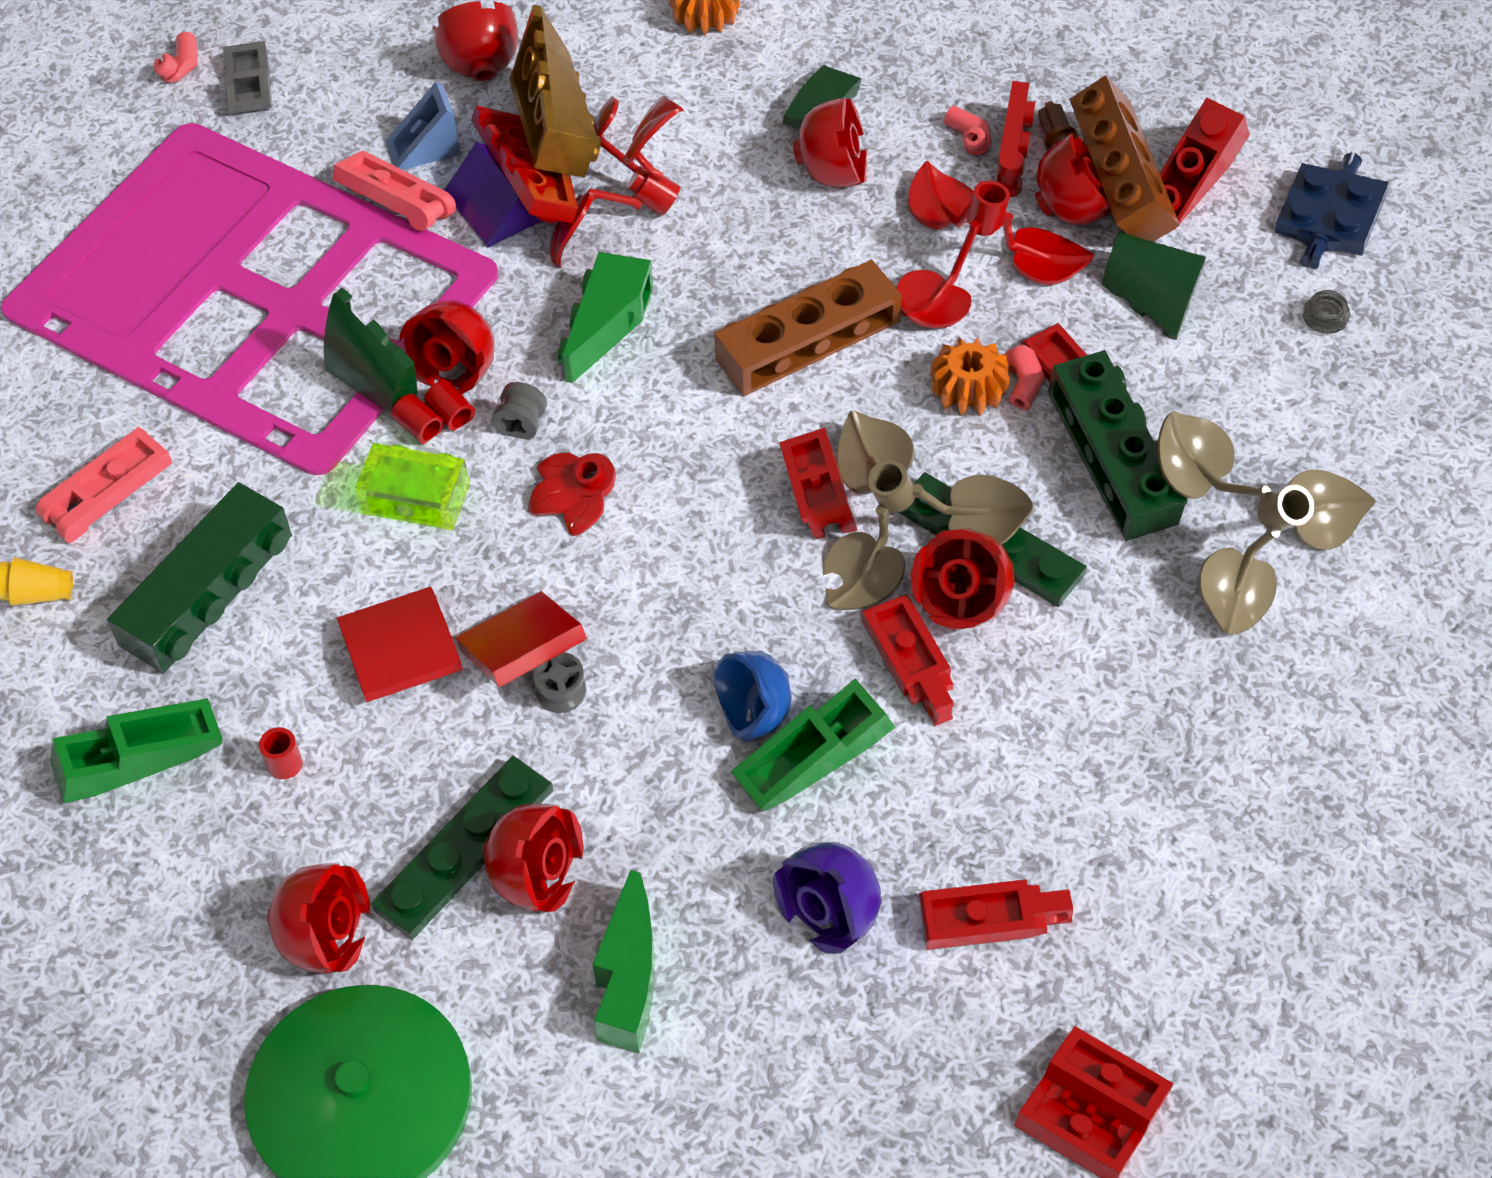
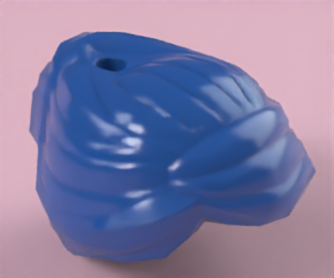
(754, 683)

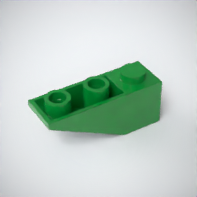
(610, 308)

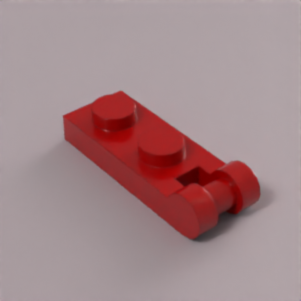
(1014, 140)

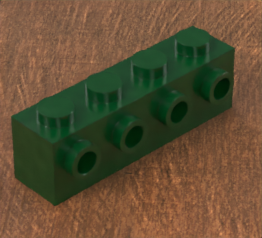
(1114, 444)
(200, 577)

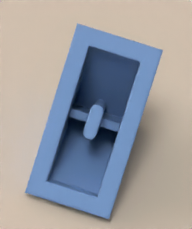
(426, 132)

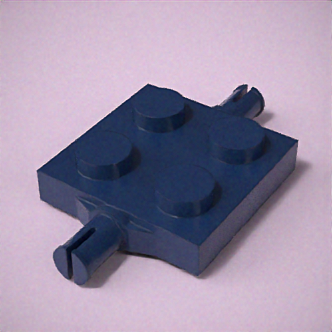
(1331, 209)

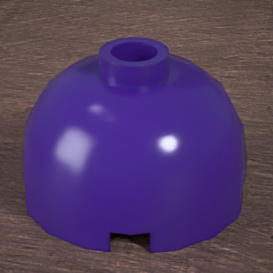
(825, 885)

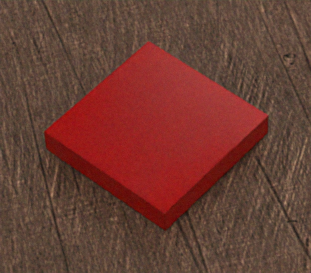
(521, 638)

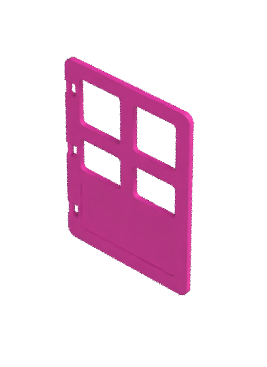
(180, 236)

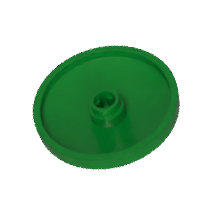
(358, 1087)

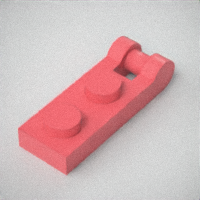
(395, 189)
(103, 484)

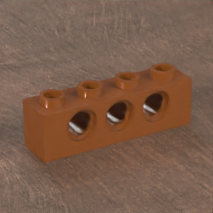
(1123, 161)
(807, 327)

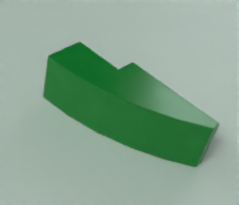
(813, 746)
(132, 748)
(626, 970)

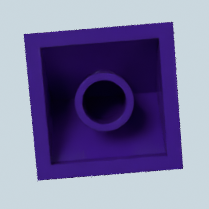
(487, 198)

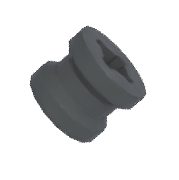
(519, 410)
(560, 671)

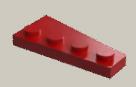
(542, 192)

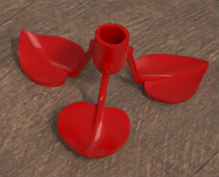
(647, 183)
(942, 201)

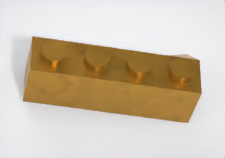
(552, 101)

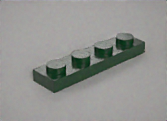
(1034, 561)
(456, 850)

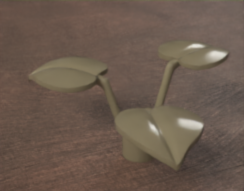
(876, 460)
(1315, 503)

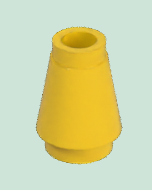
(33, 582)

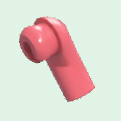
(185, 60)
(973, 129)
(1030, 375)

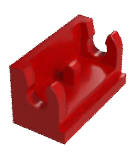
(817, 482)

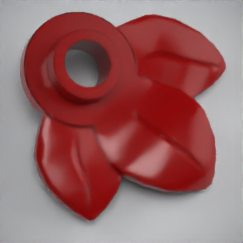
(569, 493)

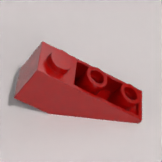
(1203, 155)

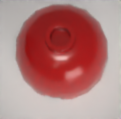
(477, 39)
(831, 144)
(1070, 184)
(447, 335)
(962, 578)
(529, 848)
(315, 910)

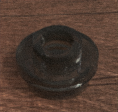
(1328, 302)

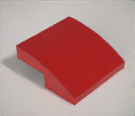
(399, 644)
(1093, 1104)

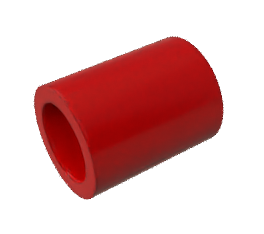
(449, 404)
(417, 418)
(280, 753)

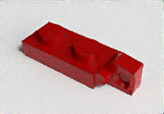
(911, 656)
(990, 913)

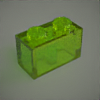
(412, 486)

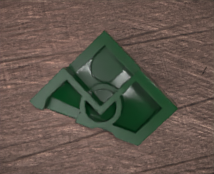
(1154, 279)
(366, 356)

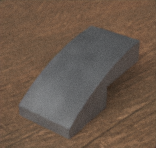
(247, 77)

